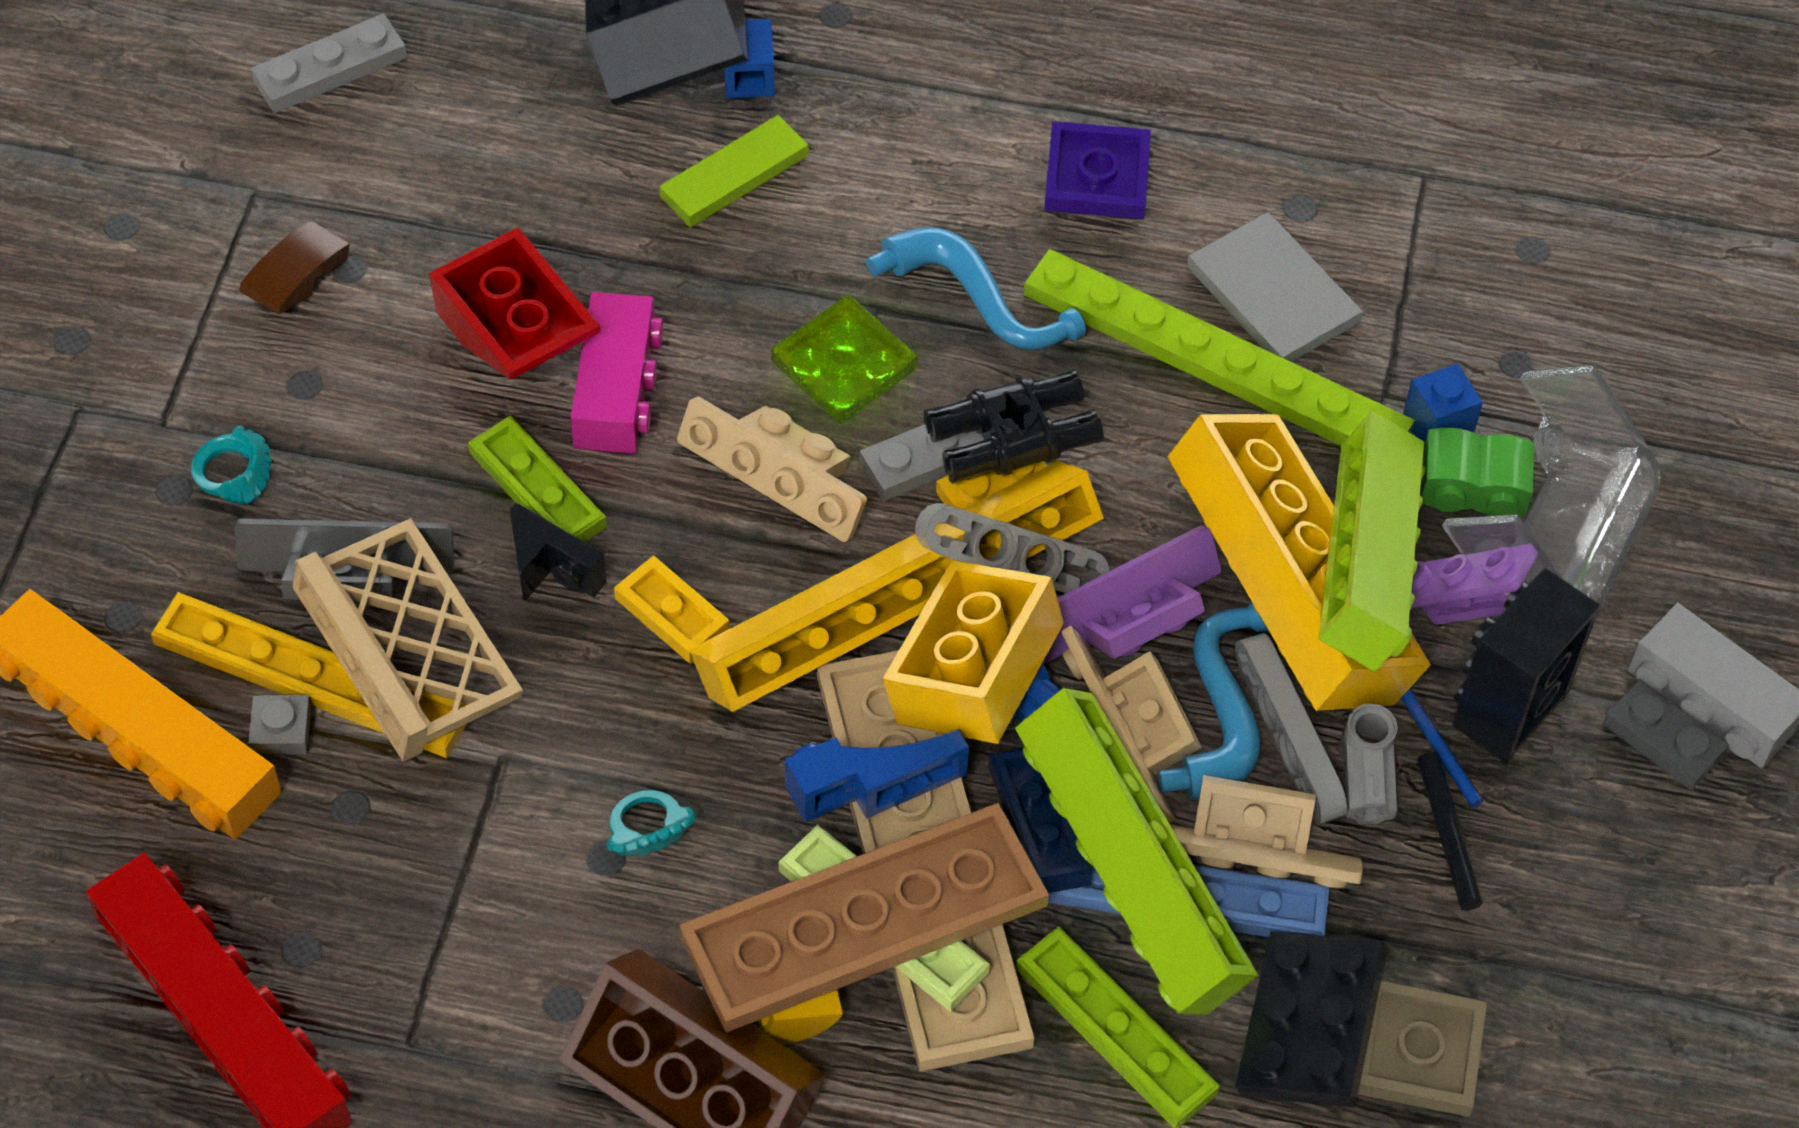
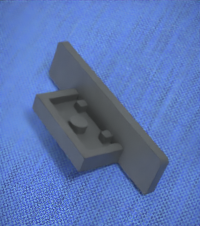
(280, 542)

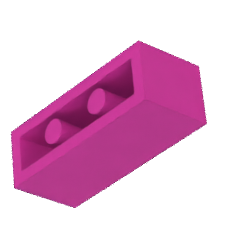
(616, 374)

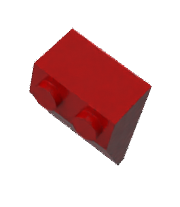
(510, 305)

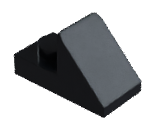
(547, 549)

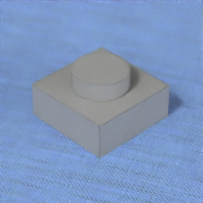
(280, 724)

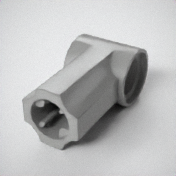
(1370, 766)

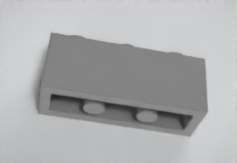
(1718, 685)

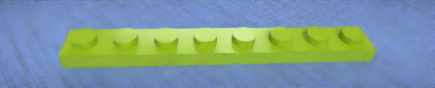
(1203, 349)

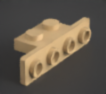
(778, 461)
(1139, 710)
(1263, 830)

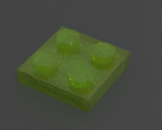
(844, 358)

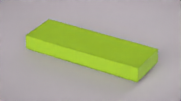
(733, 171)
(535, 479)

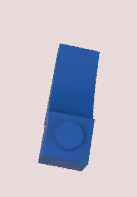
(876, 778)

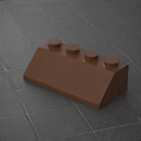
(669, 1061)

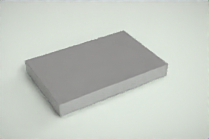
(1274, 288)

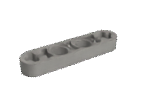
(1013, 549)
(1290, 726)

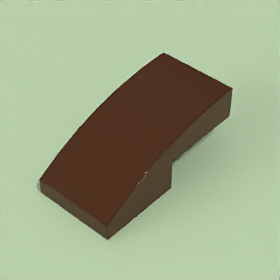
(290, 267)

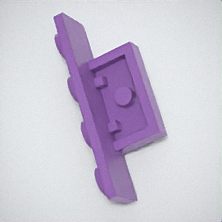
(1470, 583)
(1141, 596)

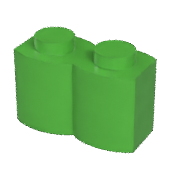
(1477, 472)

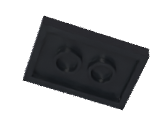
(1311, 1019)

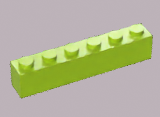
(1373, 543)
(1135, 853)

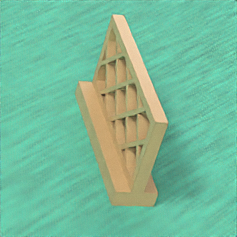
(365, 660)

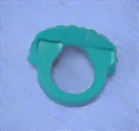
(244, 487)
(632, 843)

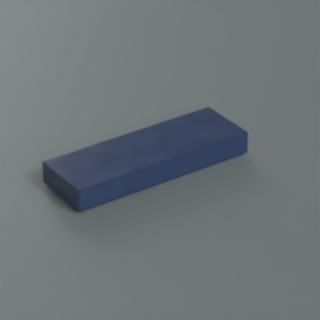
(1038, 826)

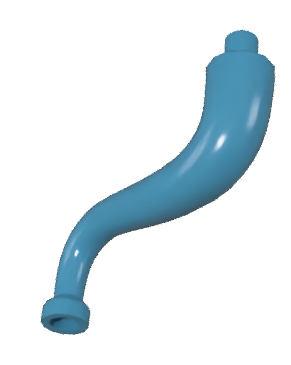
(939, 246)
(1239, 728)

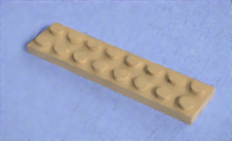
(993, 1014)

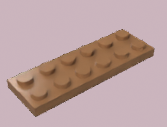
(862, 916)

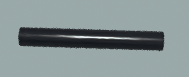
(1449, 831)

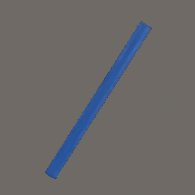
(1440, 747)

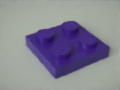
(1097, 170)

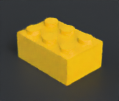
(974, 651)

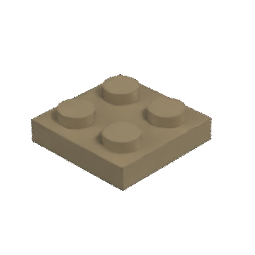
(1424, 1049)

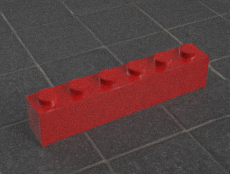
(215, 1000)

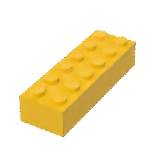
(1276, 539)

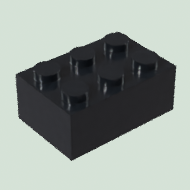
(1523, 663)

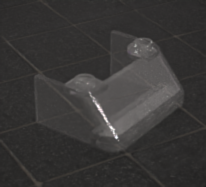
(1594, 489)

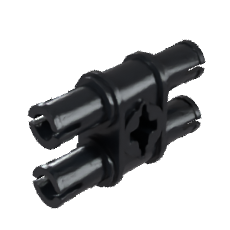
(1013, 426)

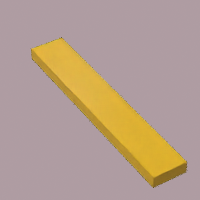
(279, 663)

